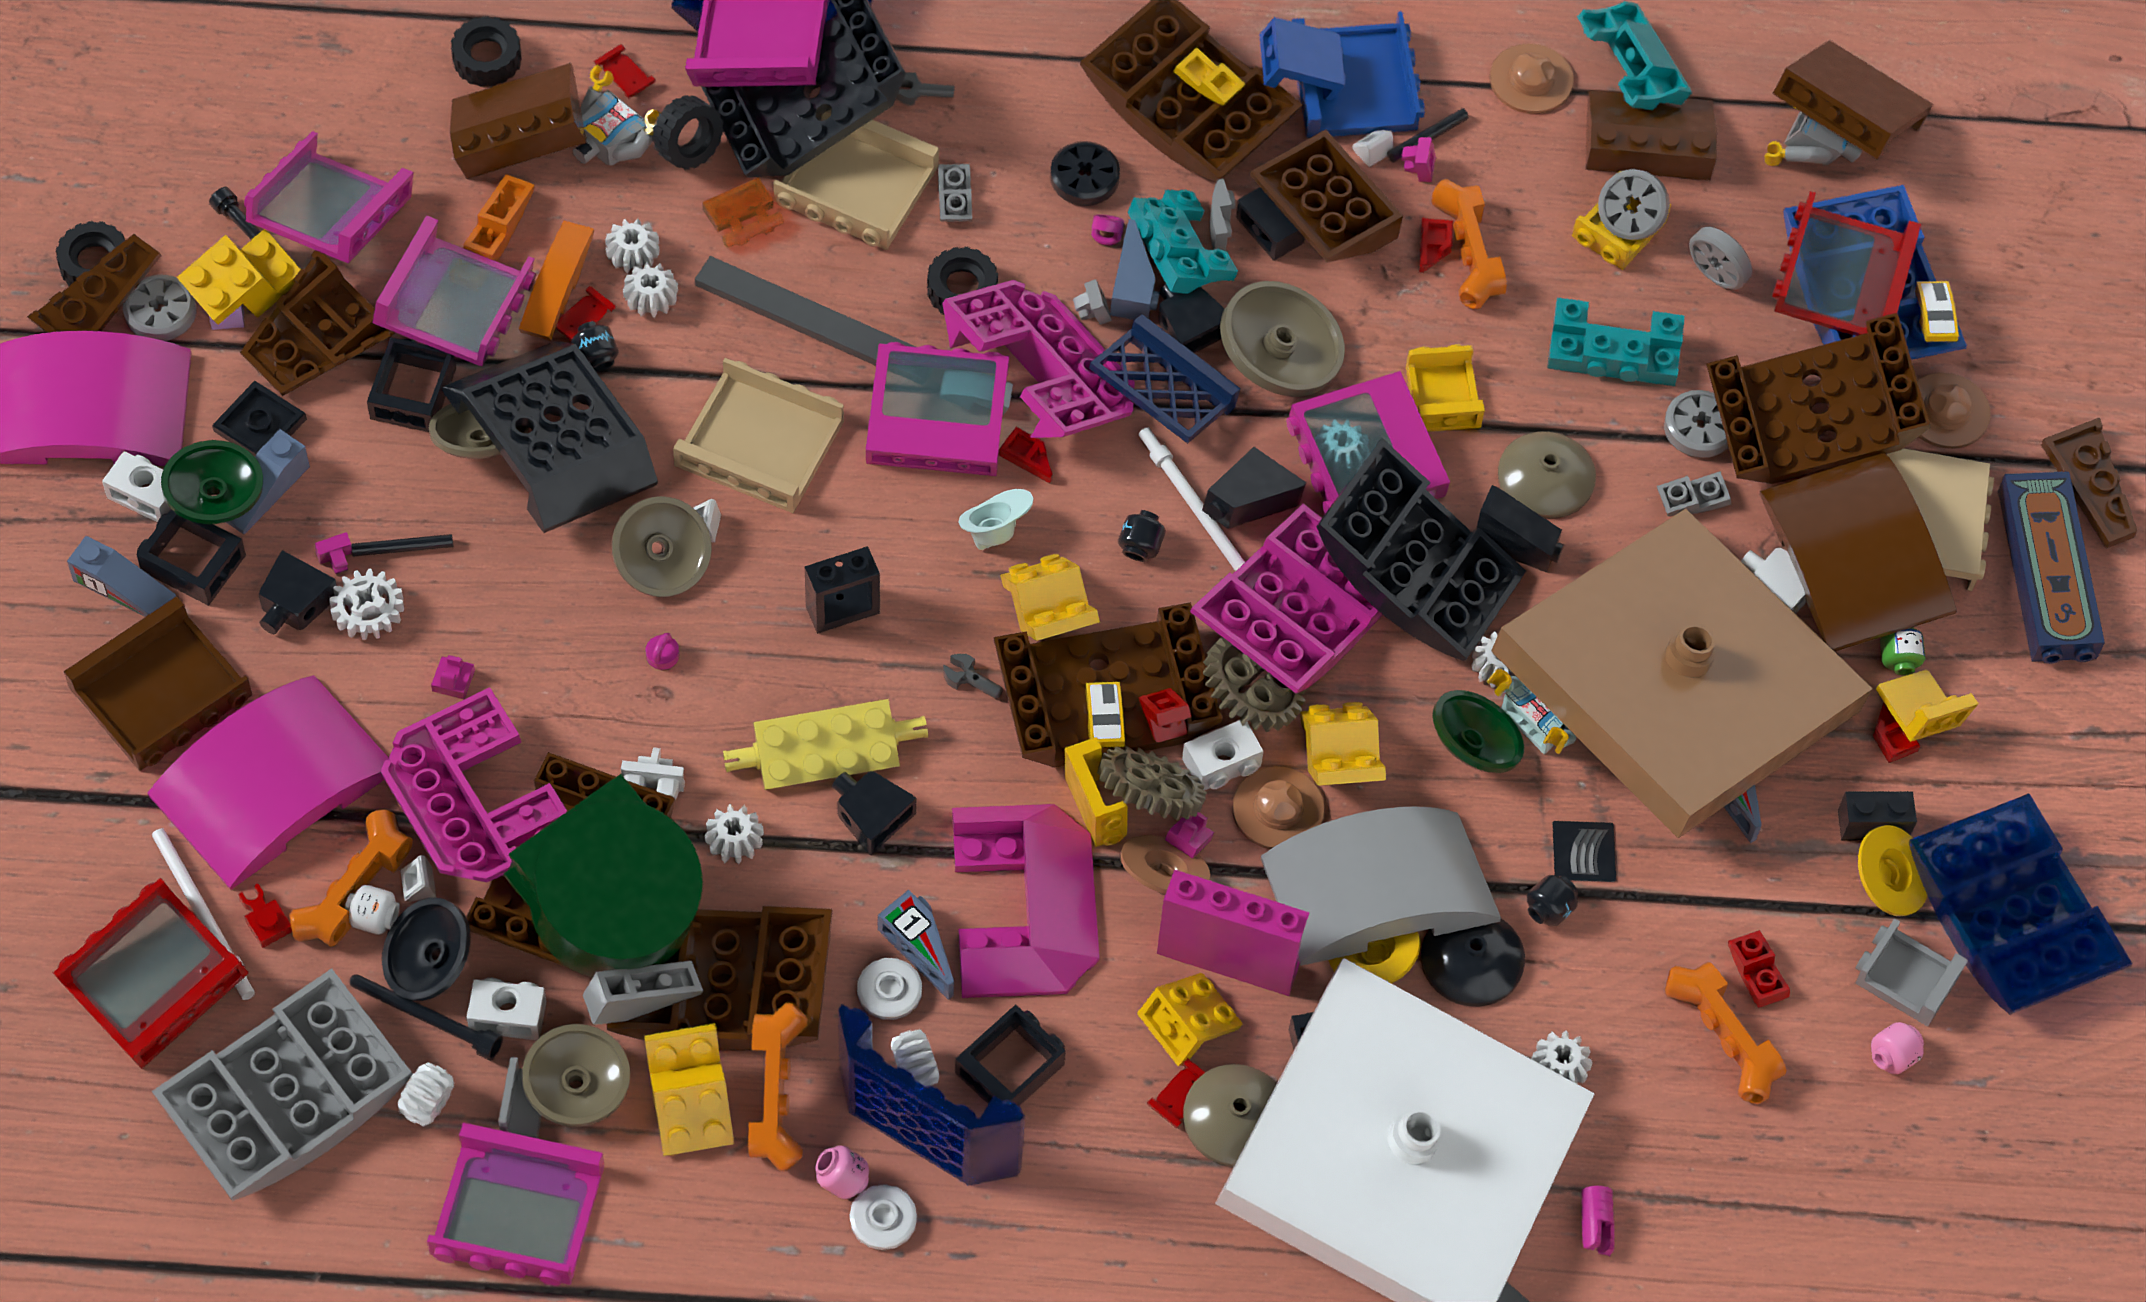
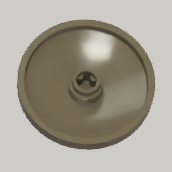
(1282, 338)

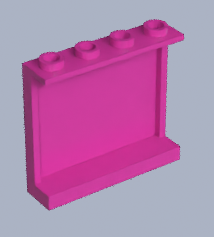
(758, 43)
(1231, 932)

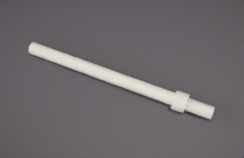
(1163, 458)
(195, 899)

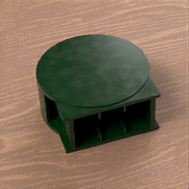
(609, 882)

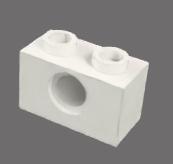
(125, 482)
(1233, 741)
(520, 1022)

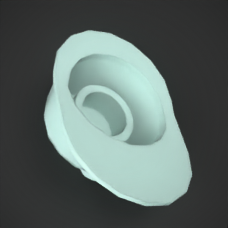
(996, 518)

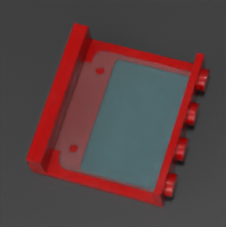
(1842, 269)
(150, 972)

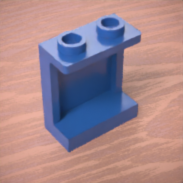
(1302, 55)

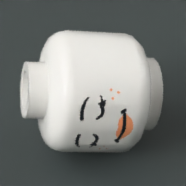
(372, 909)

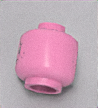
(1898, 1048)
(842, 1172)

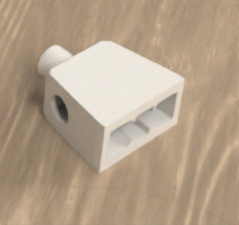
(1779, 576)

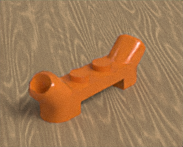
(1467, 208)
(330, 919)
(1706, 990)
(769, 1138)

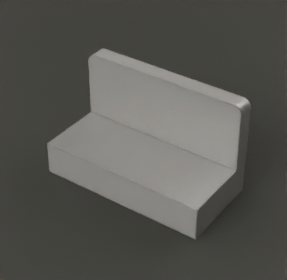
(516, 1112)

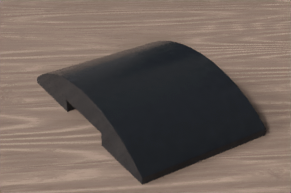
(1416, 555)

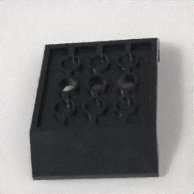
(781, 126)
(564, 464)

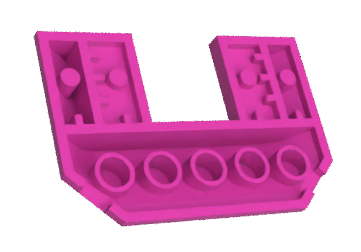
(1050, 347)
(441, 804)
(1059, 894)

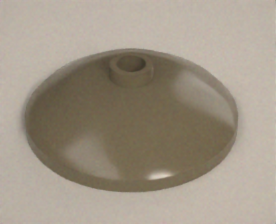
(462, 434)
(1546, 488)
(683, 542)
(580, 1055)
(1209, 1111)

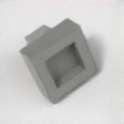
(1093, 303)

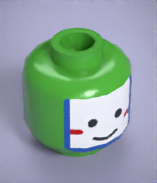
(1903, 651)

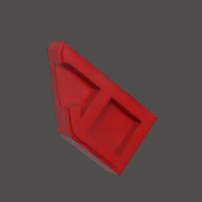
(1435, 242)
(1027, 454)
(1891, 737)

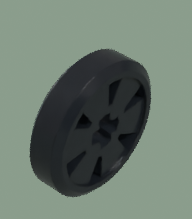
(1085, 189)

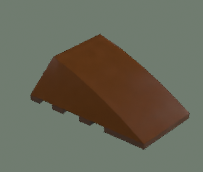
(313, 328)

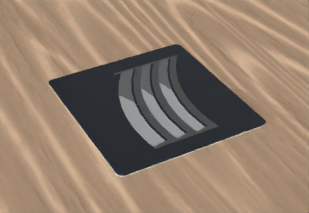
(1584, 851)

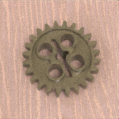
(1264, 703)
(1151, 782)

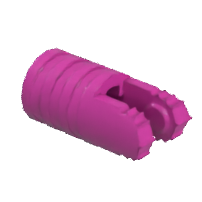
(1598, 1219)

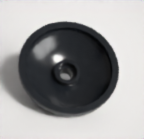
(426, 949)
(1473, 975)

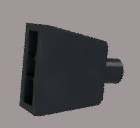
(1191, 317)
(293, 594)
(873, 808)

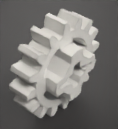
(366, 603)

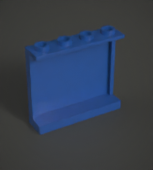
(1377, 88)

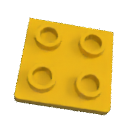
(1922, 706)
(1187, 1015)

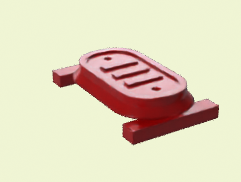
(624, 71)
(585, 310)
(1175, 1094)

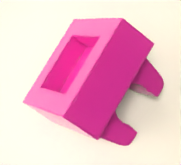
(1420, 159)
(334, 550)
(453, 677)
(1190, 834)

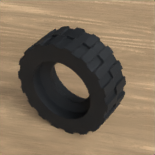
(488, 72)
(671, 123)
(80, 238)
(958, 261)

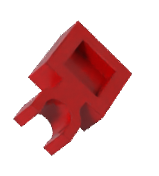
(265, 920)

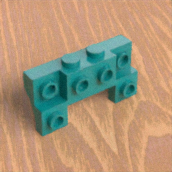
(1641, 53)
(1174, 243)
(1614, 350)

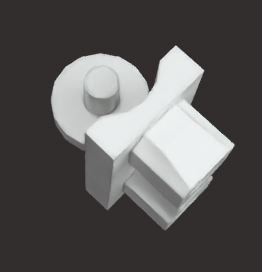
(655, 773)

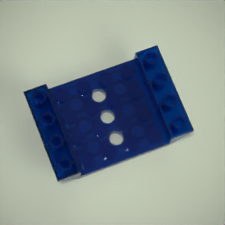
(921, 1116)

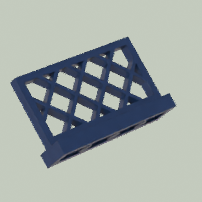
(1181, 366)

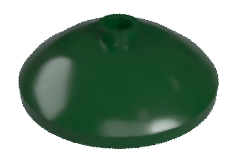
(209, 470)
(1478, 731)

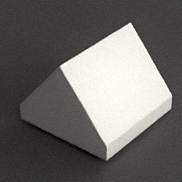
(1374, 146)
(711, 515)
(418, 880)

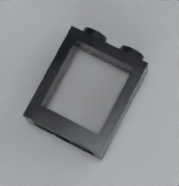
(401, 410)
(214, 575)
(842, 593)
(1028, 1026)

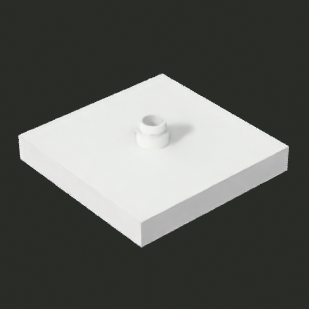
(1405, 1146)

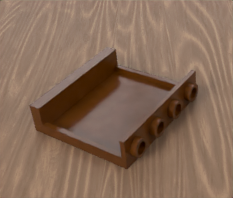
(1851, 98)
(157, 684)

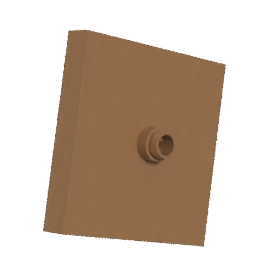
(1681, 671)

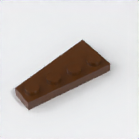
(100, 291)
(2093, 480)

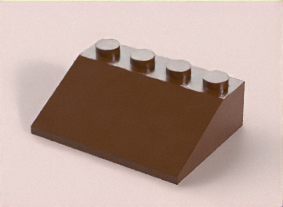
(516, 121)
(1660, 141)
(1329, 199)

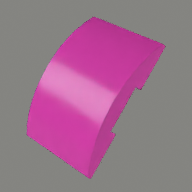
(91, 397)
(1289, 605)
(267, 777)

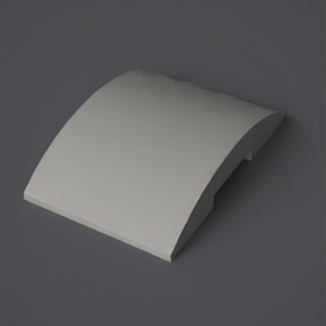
(1380, 879)
(285, 1088)

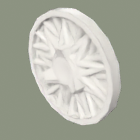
(889, 988)
(883, 1217)

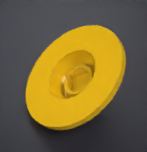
(1890, 871)
(1387, 957)

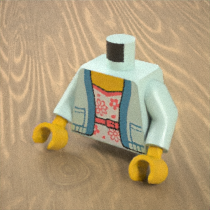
(1531, 714)

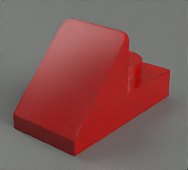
(1165, 714)

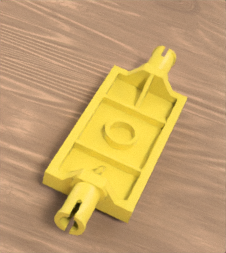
(826, 744)

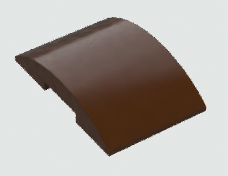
(1139, 82)
(1860, 551)
(747, 968)

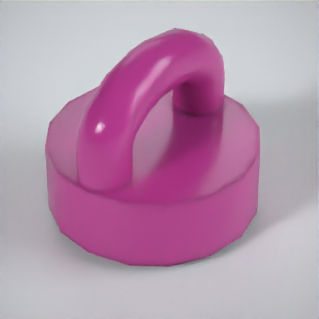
(1109, 224)
(662, 651)

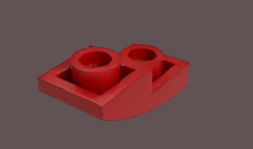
(1758, 969)

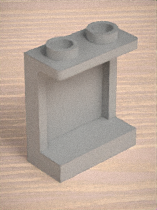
(1908, 973)

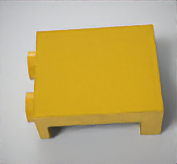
(1593, 234)
(1444, 387)
(1104, 822)

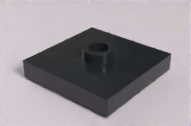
(257, 418)

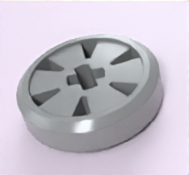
(1616, 196)
(1720, 258)
(174, 317)
(1682, 427)

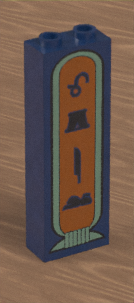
(2051, 567)

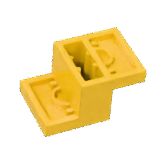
(236, 276)
(1049, 597)
(1342, 744)
(689, 1089)

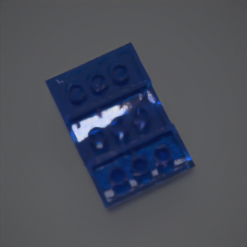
(2015, 906)

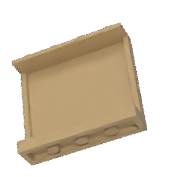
(862, 182)
(760, 436)
(1953, 505)

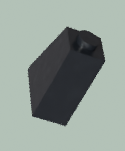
(1252, 491)
(1520, 530)

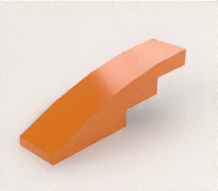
(499, 218)
(556, 280)

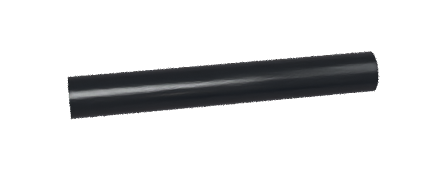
(1431, 132)
(402, 545)

